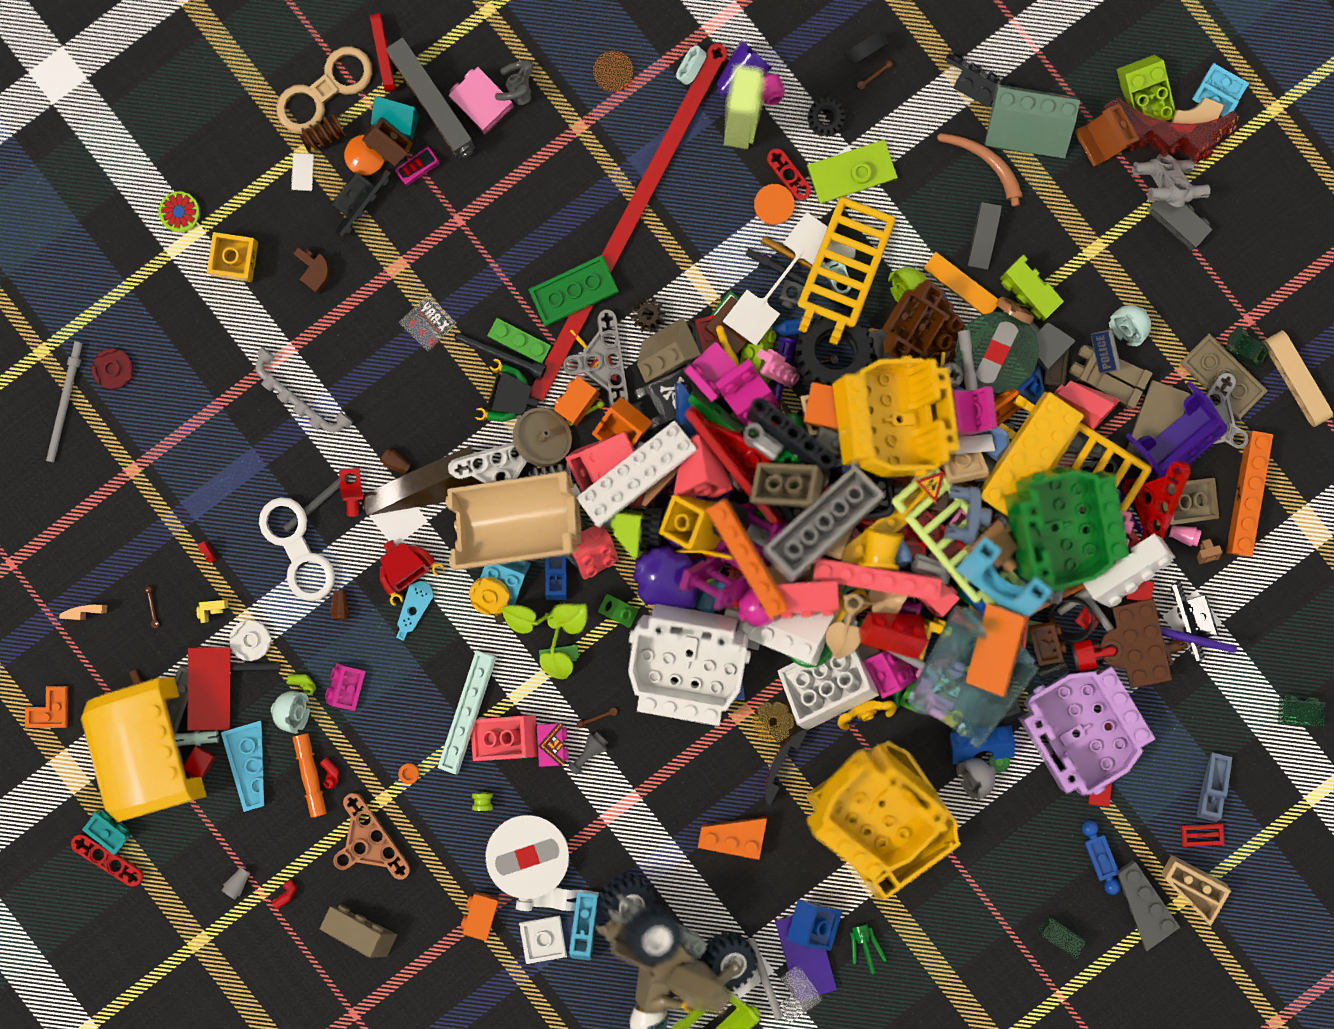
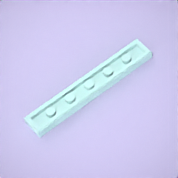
(466, 712)

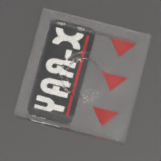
(428, 322)

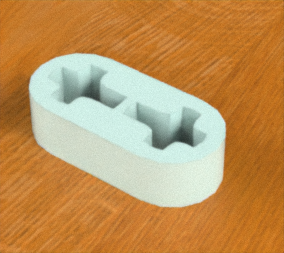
(691, 65)

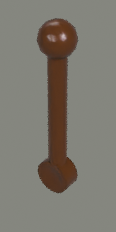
(861, 84)
(155, 623)
(613, 711)

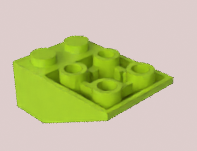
(1148, 88)

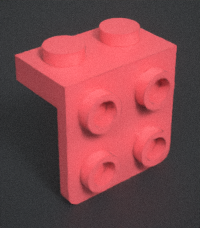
(595, 551)

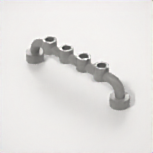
(286, 395)

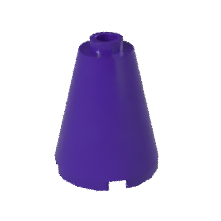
(742, 57)

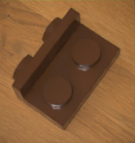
(1047, 642)

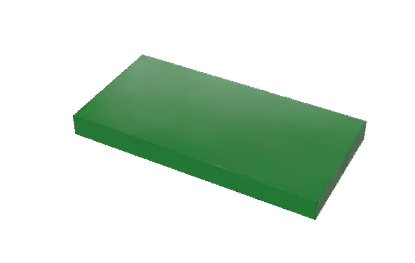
(573, 290)

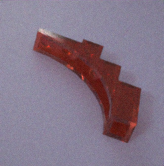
(1167, 137)

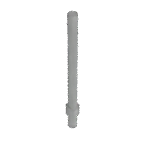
(73, 363)

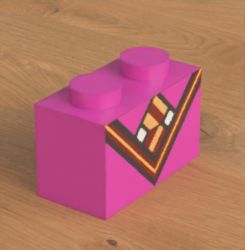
(551, 744)

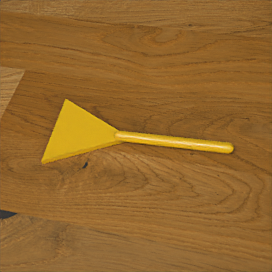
(685, 550)

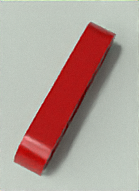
(802, 183)

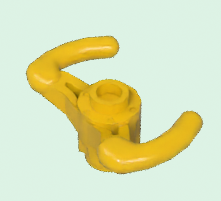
(866, 712)

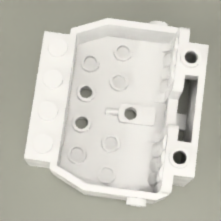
(661, 653)

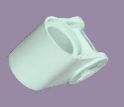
(838, 268)

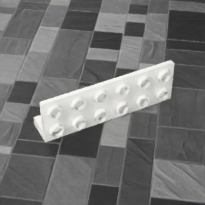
(636, 473)

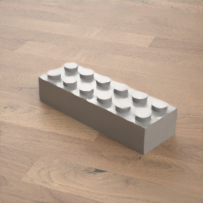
(823, 524)

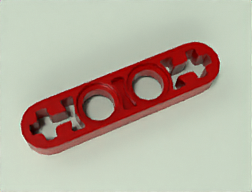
(383, 57)
(105, 863)

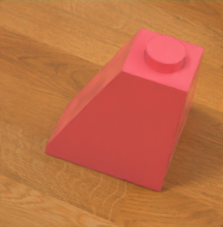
(1087, 401)
(702, 473)

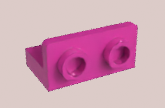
(344, 687)

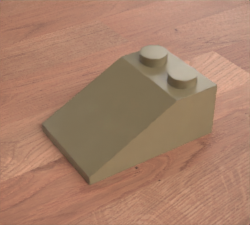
(1196, 502)

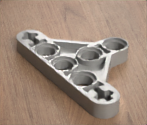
(600, 350)
(1225, 411)

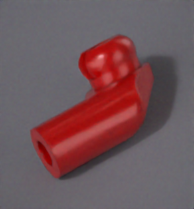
(284, 898)

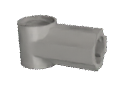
(764, 443)
(931, 567)

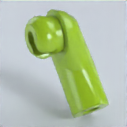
(304, 681)

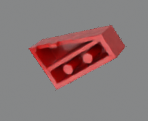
(894, 633)

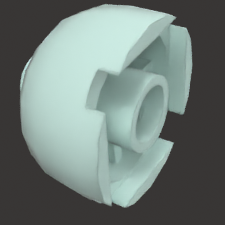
(1131, 324)
(290, 711)

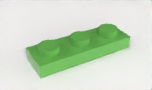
(519, 341)

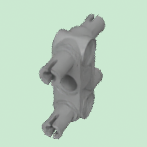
(1171, 180)

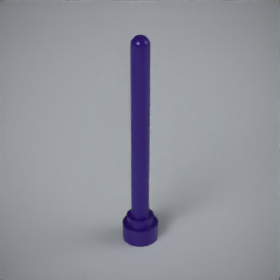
(1198, 640)

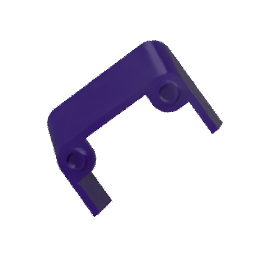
(1186, 437)

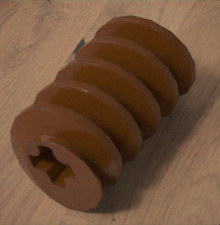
(321, 133)

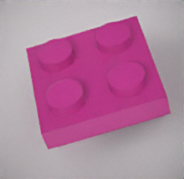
(742, 387)
(974, 411)

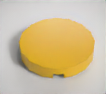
(489, 595)

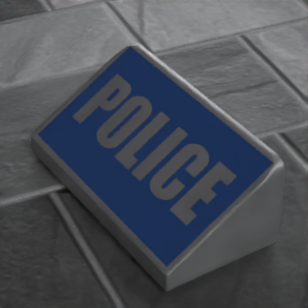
(1105, 351)

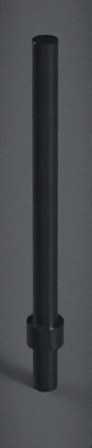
(765, 261)

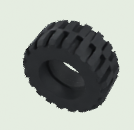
(822, 329)

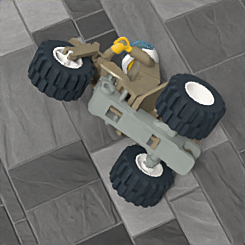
(658, 944)

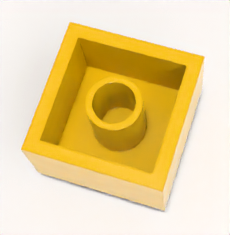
(232, 257)

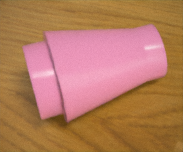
(1186, 535)

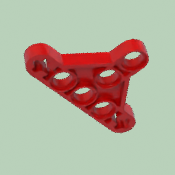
(1160, 493)

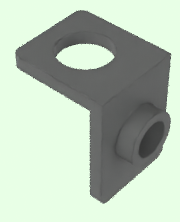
(785, 300)

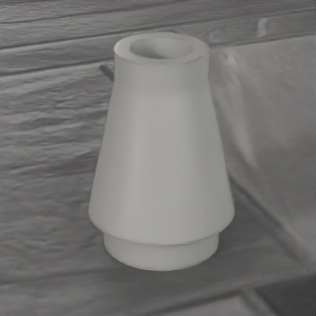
(234, 885)

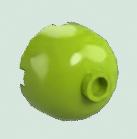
(905, 279)

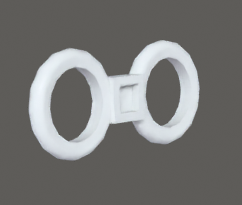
(297, 549)

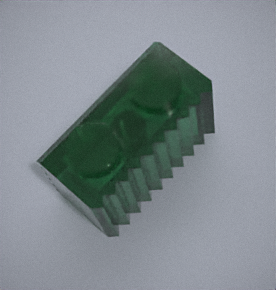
(1301, 712)
(1061, 937)

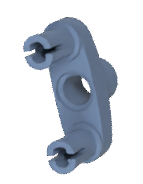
(976, 514)

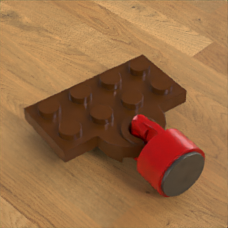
(1131, 645)

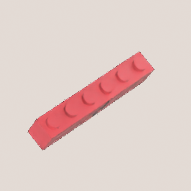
(878, 578)

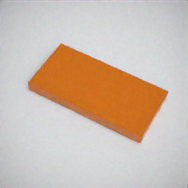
(996, 655)

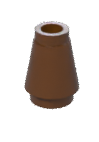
(394, 461)
(339, 607)

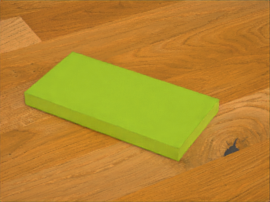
(833, 175)

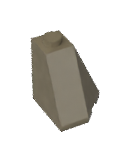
(699, 987)

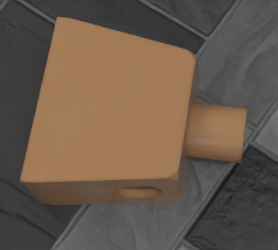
(998, 536)

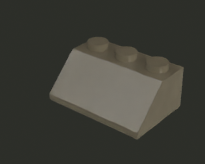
(667, 351)
(787, 484)

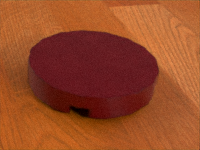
(112, 369)

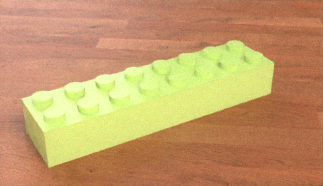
(743, 107)

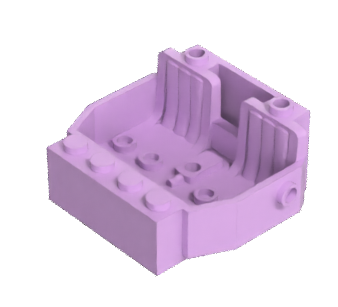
(1096, 754)

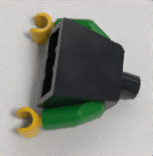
(508, 395)

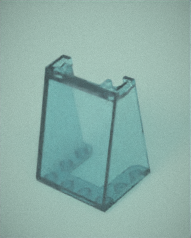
(943, 685)

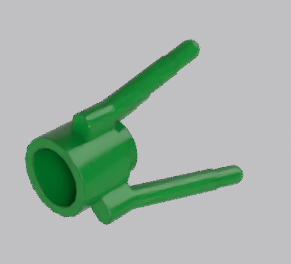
(861, 934)

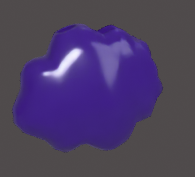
(660, 576)

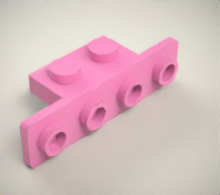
(778, 369)

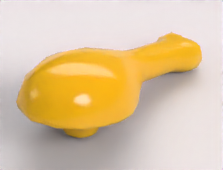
(725, 344)

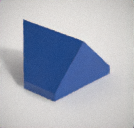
(1033, 387)

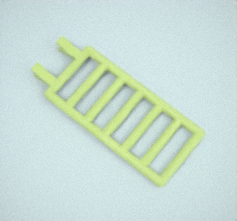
(923, 533)

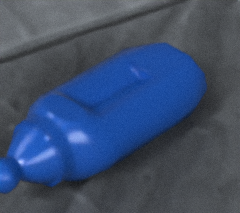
(788, 327)

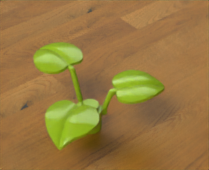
(568, 616)

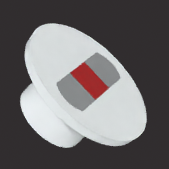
(527, 857)

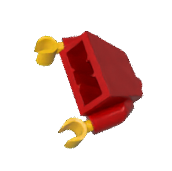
(403, 566)

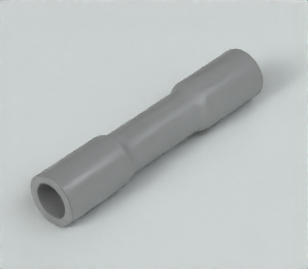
(966, 348)

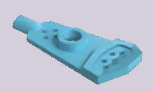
(414, 600)

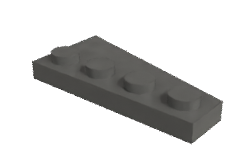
(1149, 912)

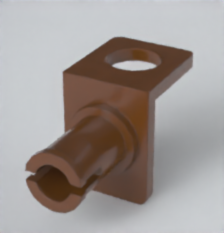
(1173, 647)

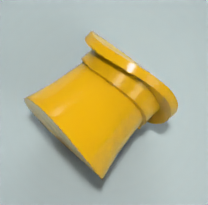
(881, 549)

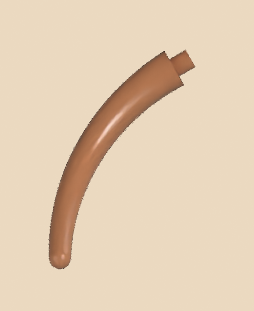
(1005, 174)

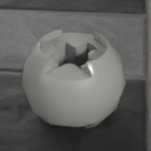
(958, 374)

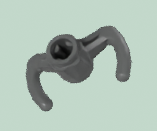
(517, 83)

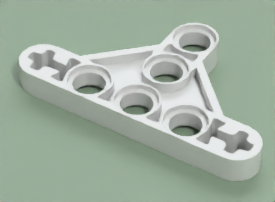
(488, 469)

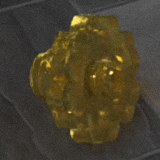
(780, 729)

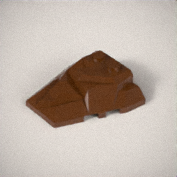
(923, 325)

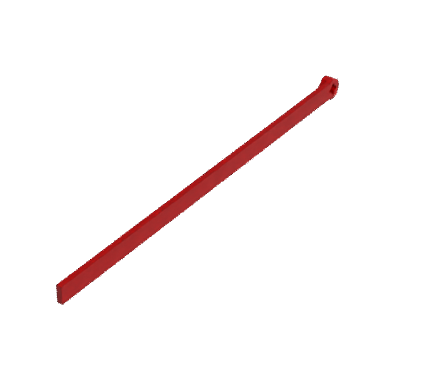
(635, 209)

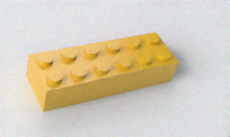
(1031, 448)

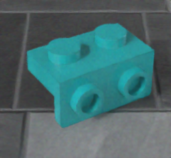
(107, 831)

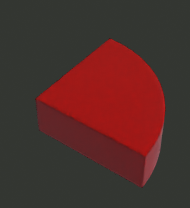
(205, 548)

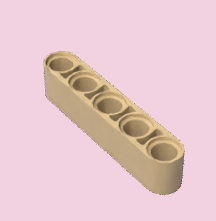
(1298, 378)

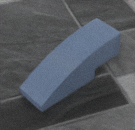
(1214, 787)

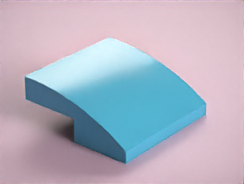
(1222, 88)

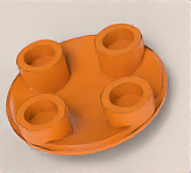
(361, 158)

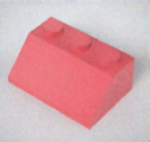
(810, 599)

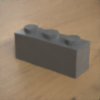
(1181, 222)

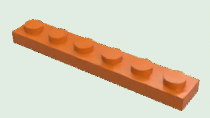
(748, 558)

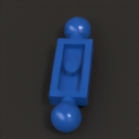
(1101, 857)

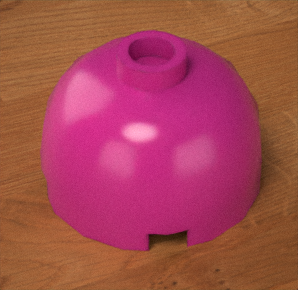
(752, 610)

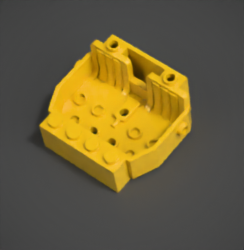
(892, 389)
(897, 826)

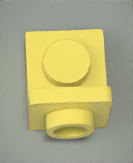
(213, 606)

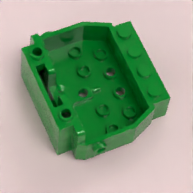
(1066, 554)

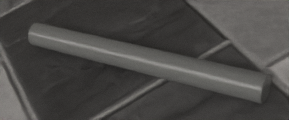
(316, 502)

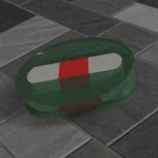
(1002, 351)

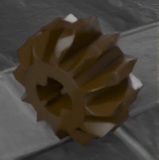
(653, 310)

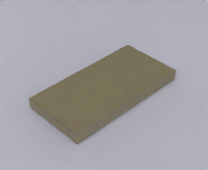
(1210, 360)
(1158, 411)

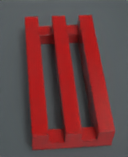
(1185, 835)

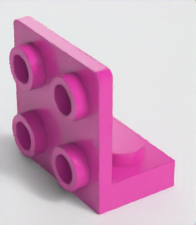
(709, 369)
(890, 673)

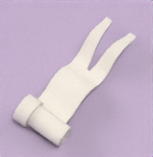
(553, 899)

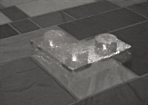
(803, 995)

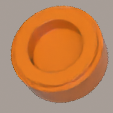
(409, 773)

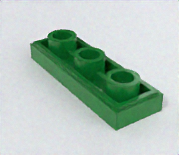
(713, 411)

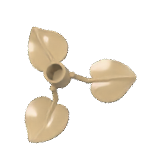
(844, 638)

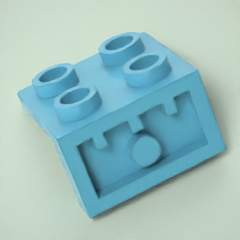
(510, 574)

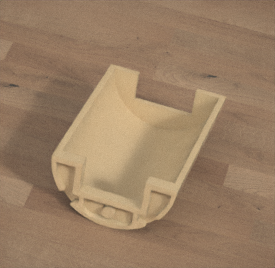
(514, 520)

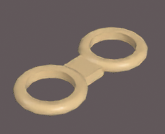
(324, 88)

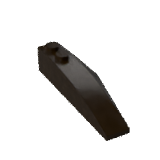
(420, 487)

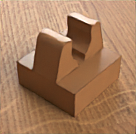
(1208, 552)

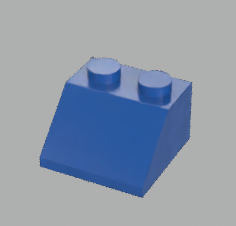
(814, 925)

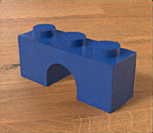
(999, 742)

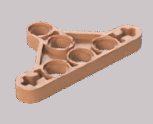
(374, 850)

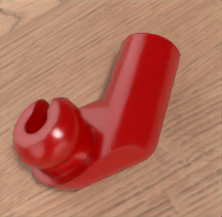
(332, 774)

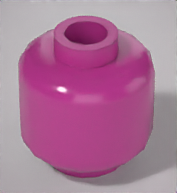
(772, 89)

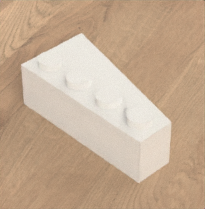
(1130, 571)

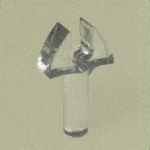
(999, 516)

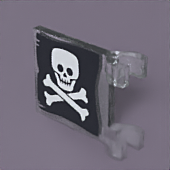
(663, 395)

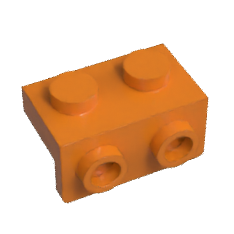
(1004, 405)

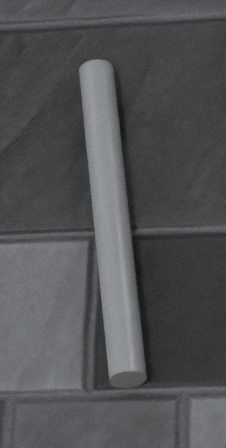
(766, 981)

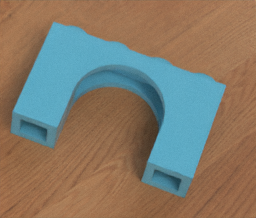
(979, 570)

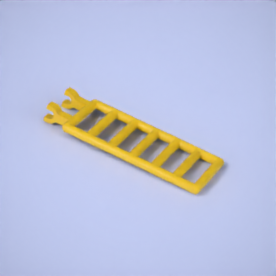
(823, 251)
(1093, 438)

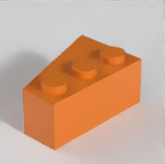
(736, 837)

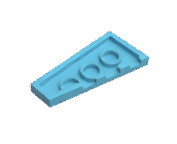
(246, 762)

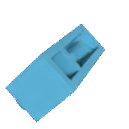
(584, 926)

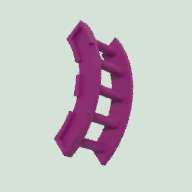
(701, 572)

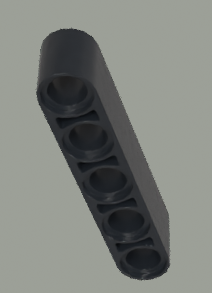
(788, 427)

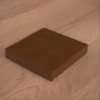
(735, 339)

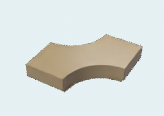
(1203, 112)

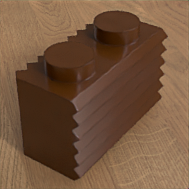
(387, 141)

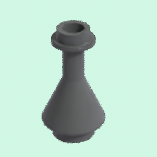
(594, 745)

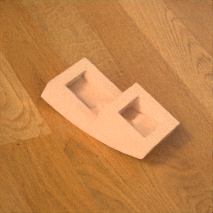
(79, 613)

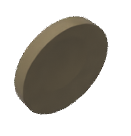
(542, 437)

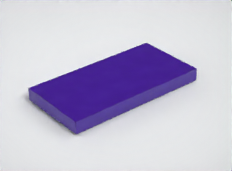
(811, 961)

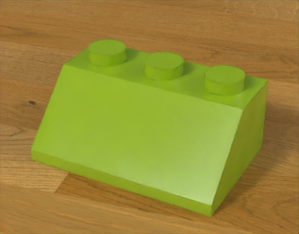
(628, 531)

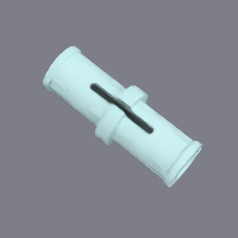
(197, 738)

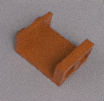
(1107, 135)

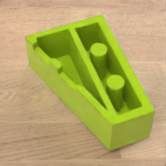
(1031, 289)

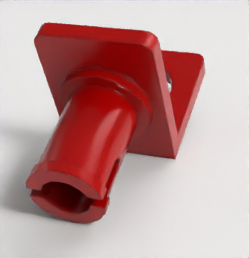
(351, 492)

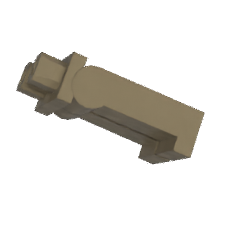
(1124, 384)

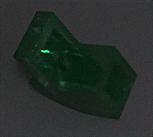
(1246, 348)

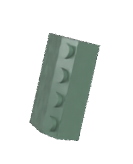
(1031, 121)

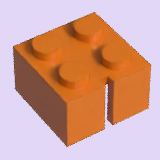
(623, 418)

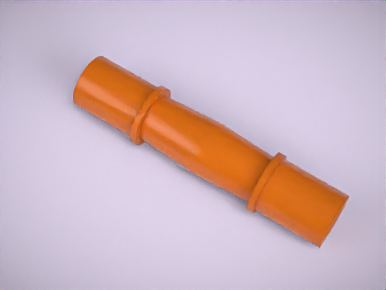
(309, 775)

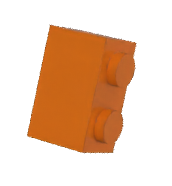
(576, 400)
(480, 915)

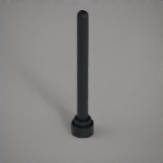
(536, 369)

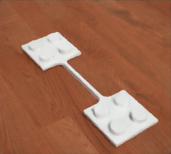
(753, 315)

